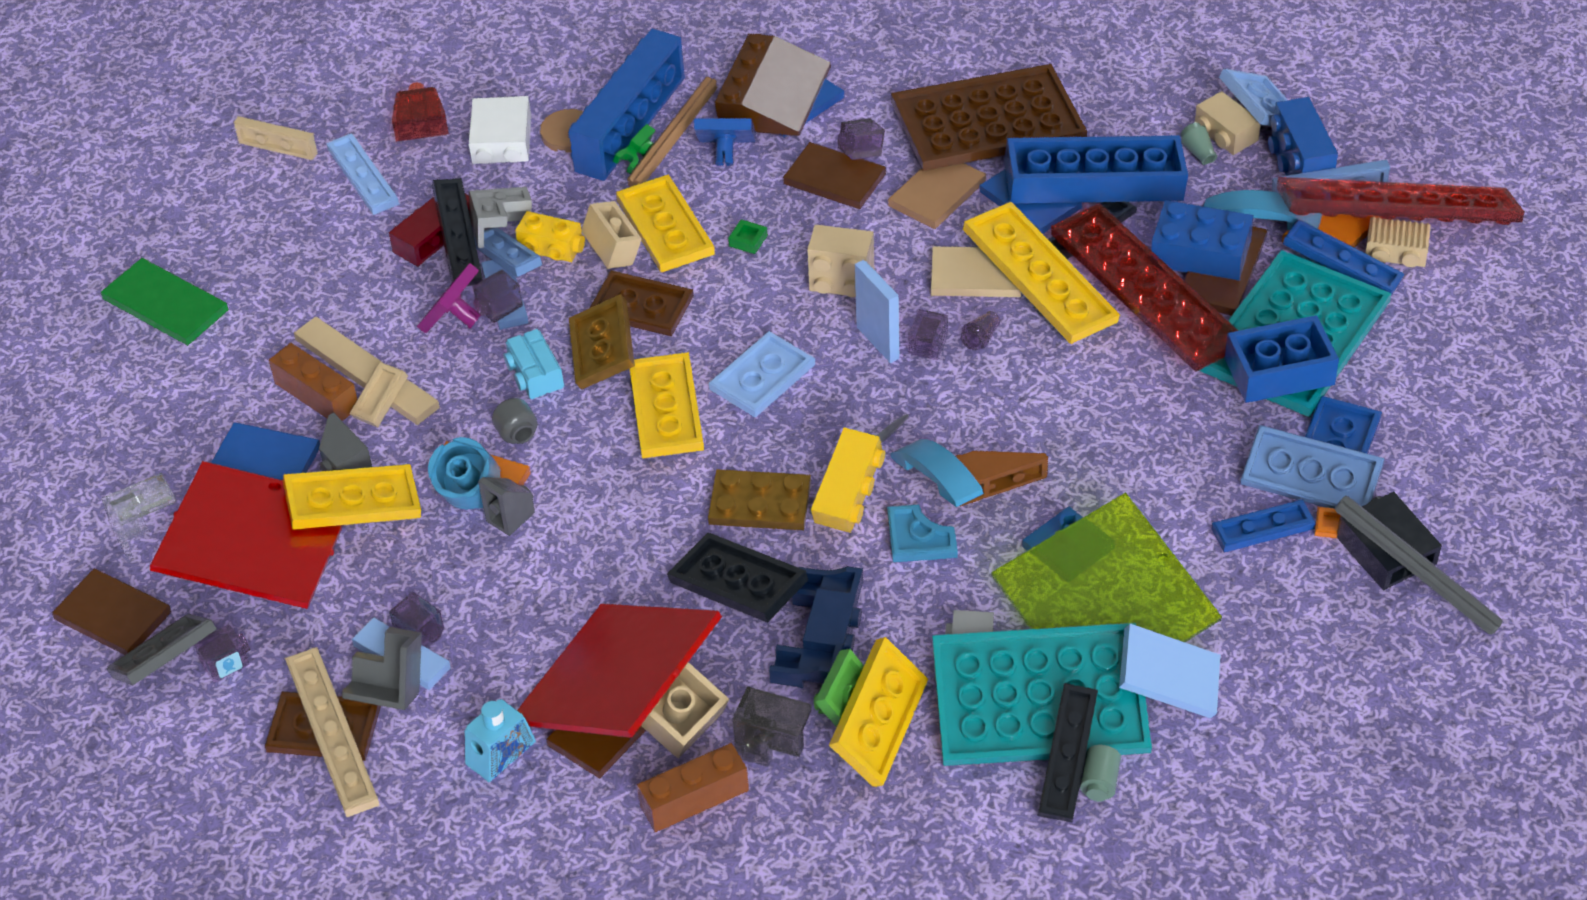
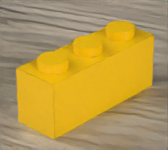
(848, 480)

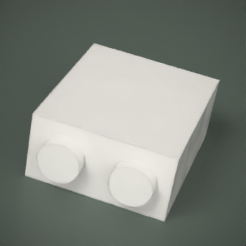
(500, 130)

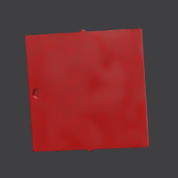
(241, 538)
(617, 668)

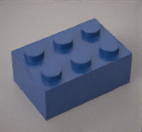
(1300, 138)
(1202, 239)
(1281, 359)

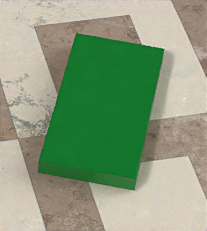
(164, 301)

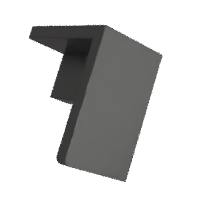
(390, 678)

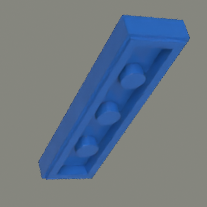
(1341, 257)

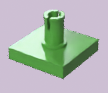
(838, 685)

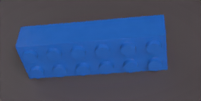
(626, 103)
(1095, 169)

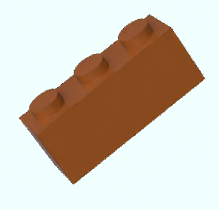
(313, 382)
(693, 787)

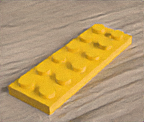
(1041, 272)

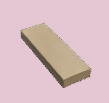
(275, 138)

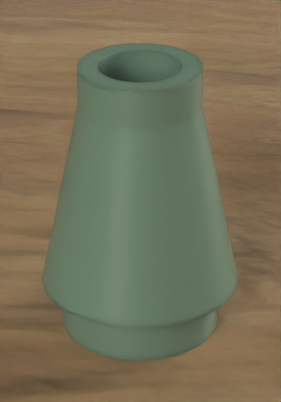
(1198, 142)

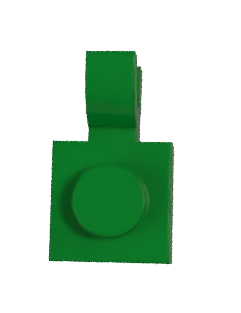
(638, 145)

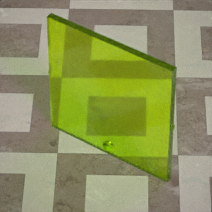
(1107, 573)

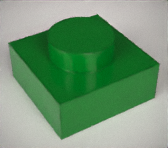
(748, 236)

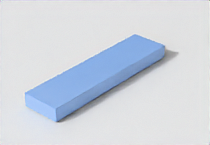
(362, 174)

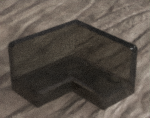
(768, 724)

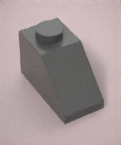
(341, 447)
(505, 503)

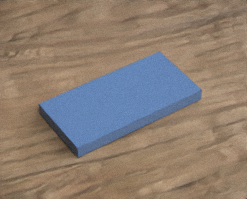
(1310, 469)

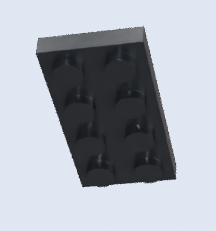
(738, 577)

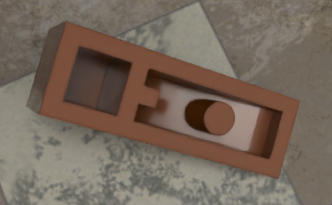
(1004, 470)

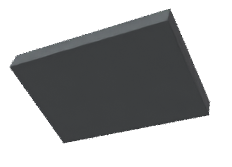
(161, 649)

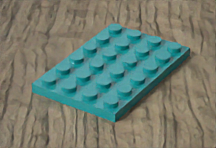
(1302, 289)
(1006, 689)

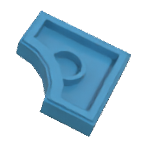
(918, 538)

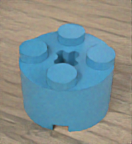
(458, 468)

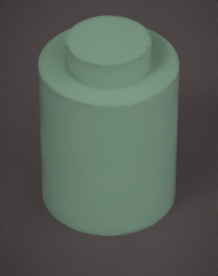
(1100, 772)

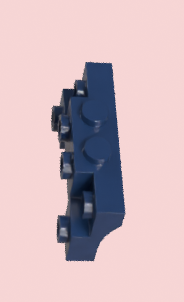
(829, 629)

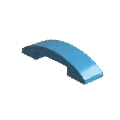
(1260, 205)
(941, 466)

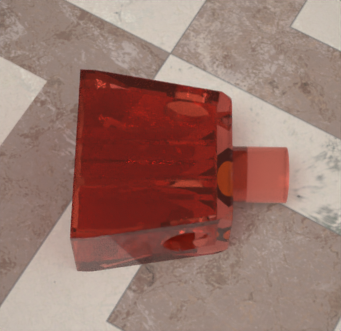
(418, 113)

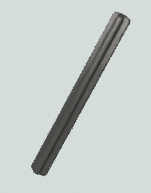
(1418, 565)

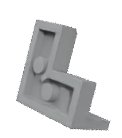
(495, 208)

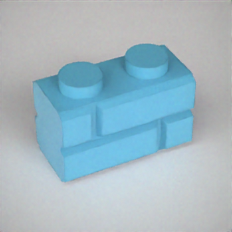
(534, 364)

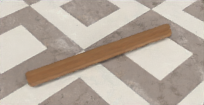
(672, 132)

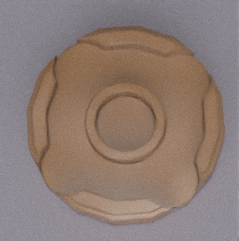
(556, 127)

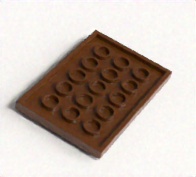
(977, 115)

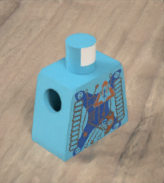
(496, 739)

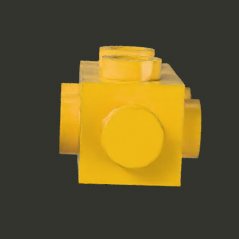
(550, 236)

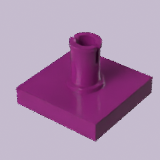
(452, 302)

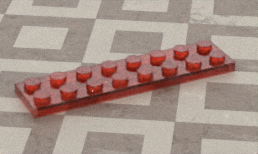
(1399, 200)
(1145, 285)

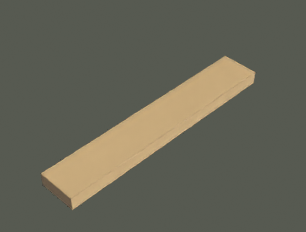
(360, 365)
(332, 732)

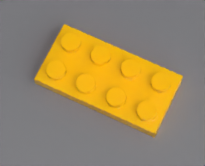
(665, 223)
(666, 405)
(351, 496)
(879, 712)

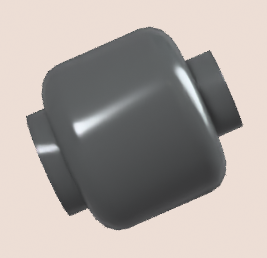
(514, 421)

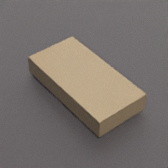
(378, 394)

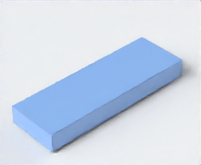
(372, 640)

